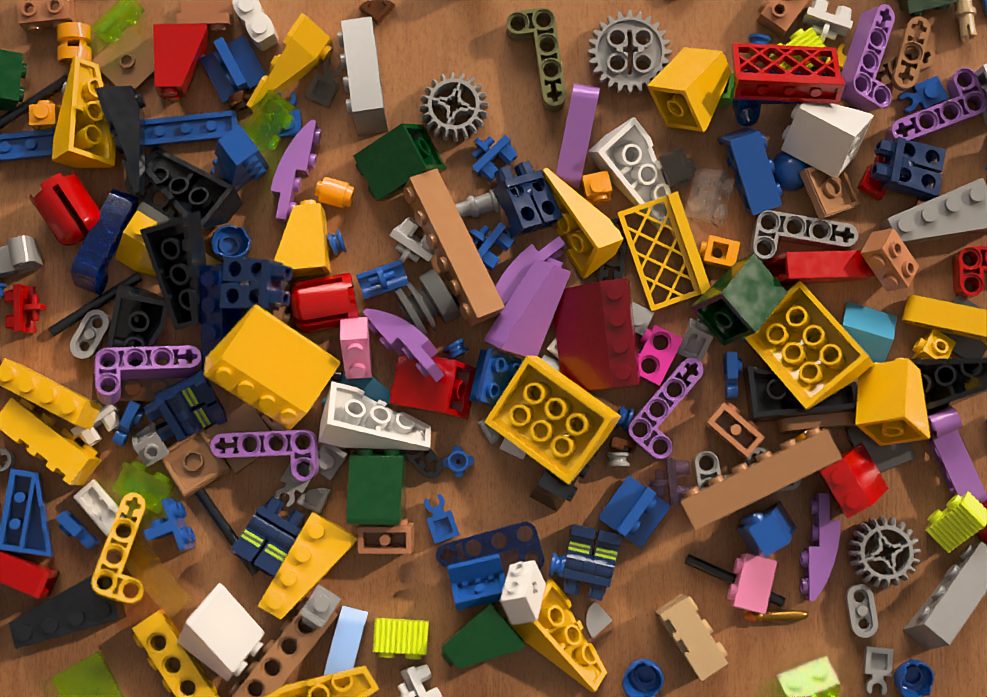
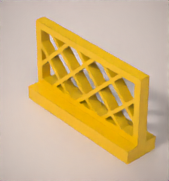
(686, 245)

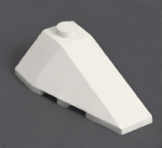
(633, 166)
(360, 422)

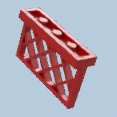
(786, 85)

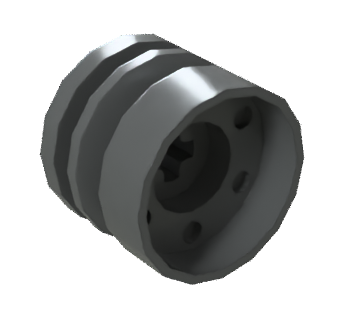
(428, 302)

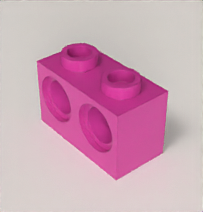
(661, 358)

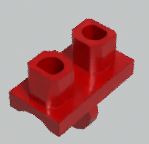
(25, 307)

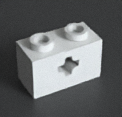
(523, 592)

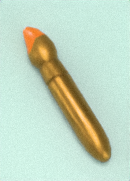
(777, 615)

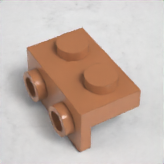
(213, 12)

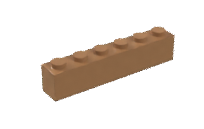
(453, 247)
(760, 478)

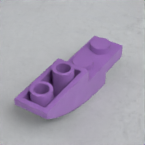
(296, 161)
(519, 267)
(406, 339)
(820, 558)

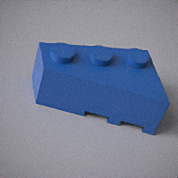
(238, 159)
(752, 170)
(25, 515)
(767, 530)

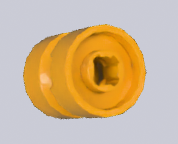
(74, 42)

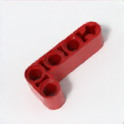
(972, 273)

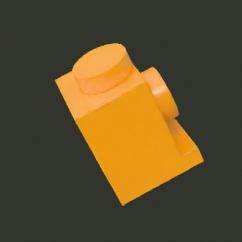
(43, 115)
(597, 187)
(728, 249)

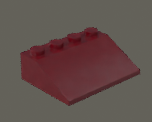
(598, 336)

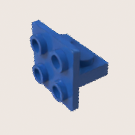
(233, 67)
(493, 375)
(634, 511)
(174, 524)
(477, 581)

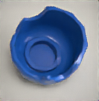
(787, 171)
(230, 242)
(642, 678)
(913, 678)

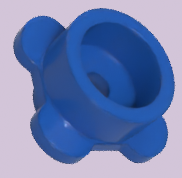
(450, 462)

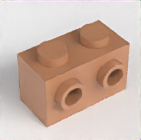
(44, 14)
(780, 14)
(889, 259)
(734, 430)
(386, 538)

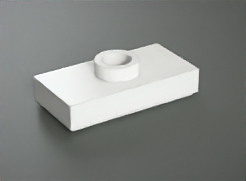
(98, 505)

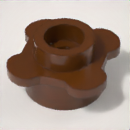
(239, 100)

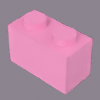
(356, 348)
(752, 583)

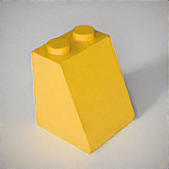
(690, 88)
(305, 241)
(892, 403)

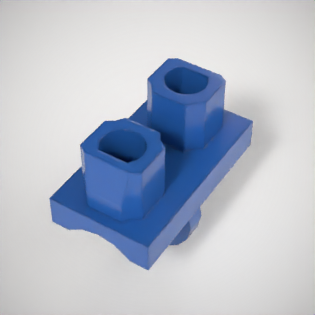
(485, 165)
(498, 236)
(382, 279)

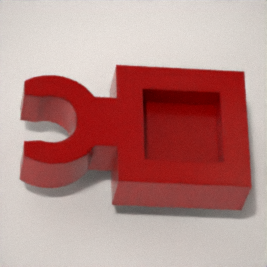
(872, 186)

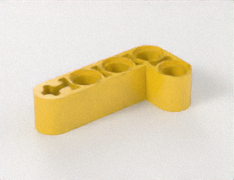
(946, 317)
(123, 546)

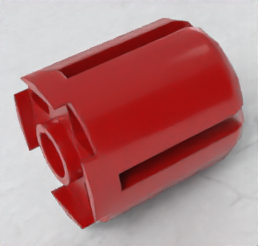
(56, 214)
(323, 302)

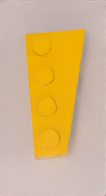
(48, 441)
(308, 561)

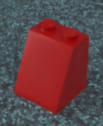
(177, 57)
(445, 397)
(854, 481)

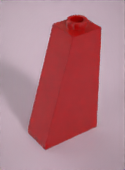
(818, 267)
(26, 574)

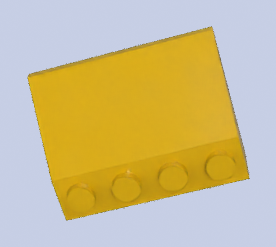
(808, 348)
(271, 367)
(552, 418)

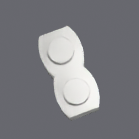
(256, 22)

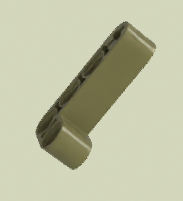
(543, 59)

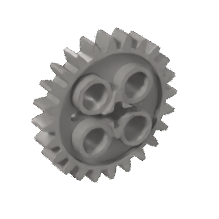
(605, 52)

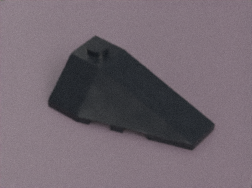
(125, 114)
(192, 188)
(136, 320)
(951, 380)

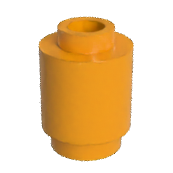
(335, 192)

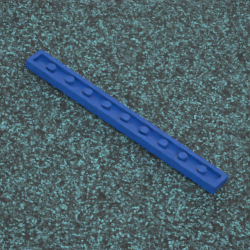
(157, 133)

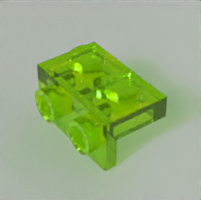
(117, 19)
(269, 120)
(151, 487)
(810, 680)

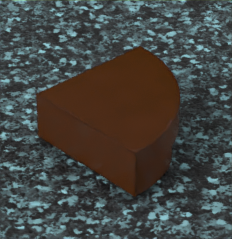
(377, 9)
(622, 445)

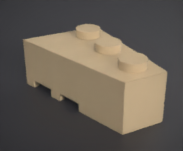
(692, 636)

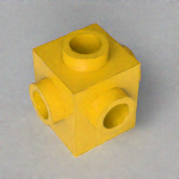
(933, 346)

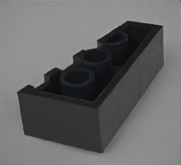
(175, 254)
(771, 399)
(554, 491)
(67, 613)

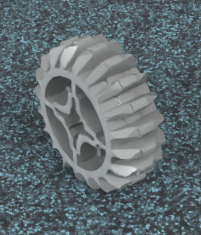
(464, 109)
(905, 545)

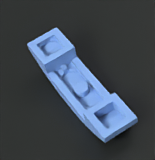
(346, 640)

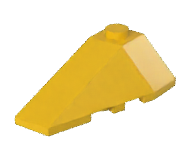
(81, 131)

